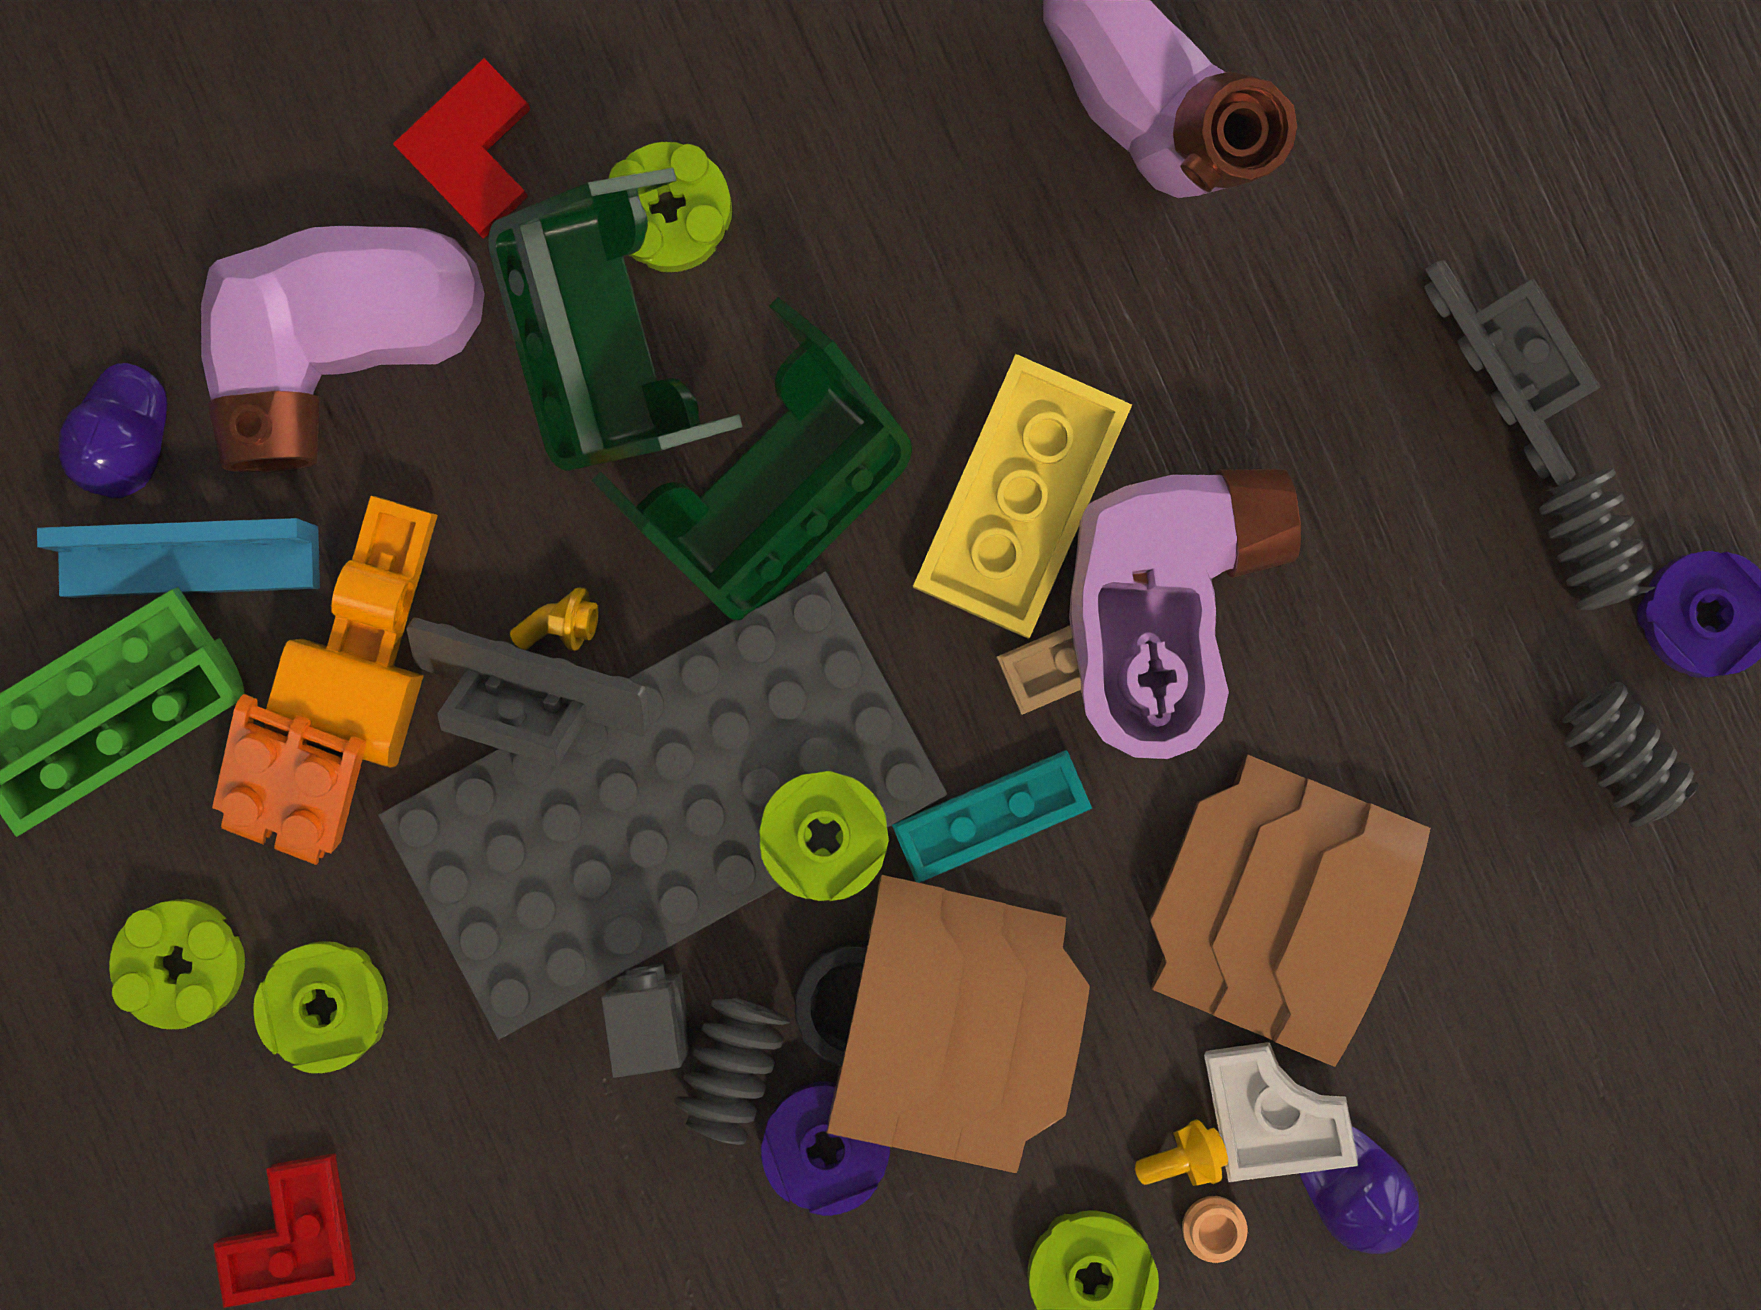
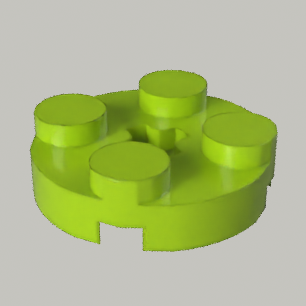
(700, 223)
(822, 873)
(143, 983)
(302, 1038)
(1086, 1238)

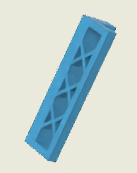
(186, 556)

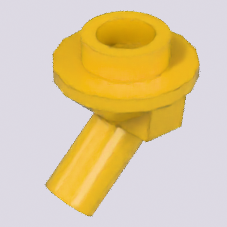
(571, 619)
(1197, 1152)

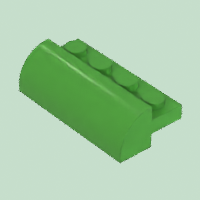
(109, 707)

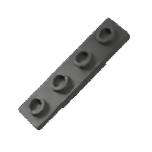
(1526, 357)
(522, 697)

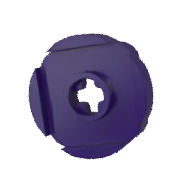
(1671, 613)
(808, 1179)

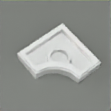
(1272, 1121)

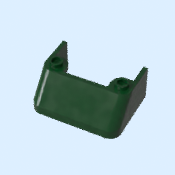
(582, 327)
(788, 490)

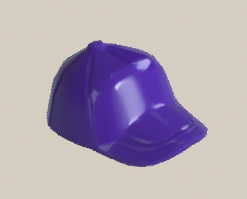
(115, 433)
(1366, 1205)

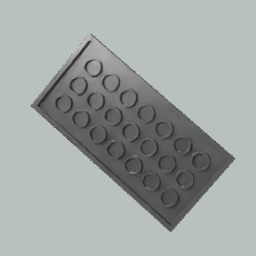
(645, 839)

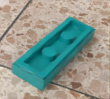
(991, 816)

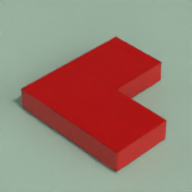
(453, 142)
(304, 1251)

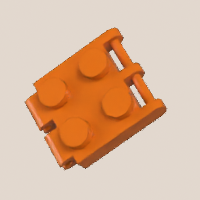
(286, 784)

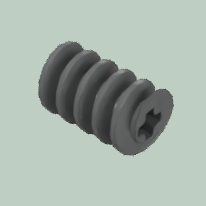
(1596, 541)
(1630, 754)
(732, 1069)

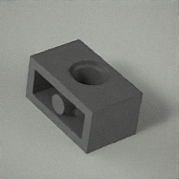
(646, 1021)

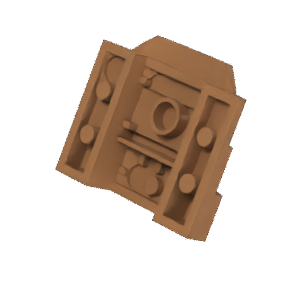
(1286, 907)
(959, 1027)

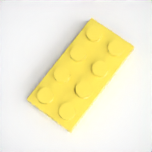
(1022, 496)

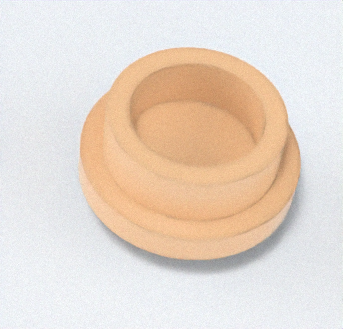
(1214, 1229)

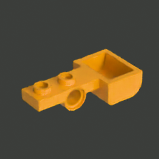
(353, 680)

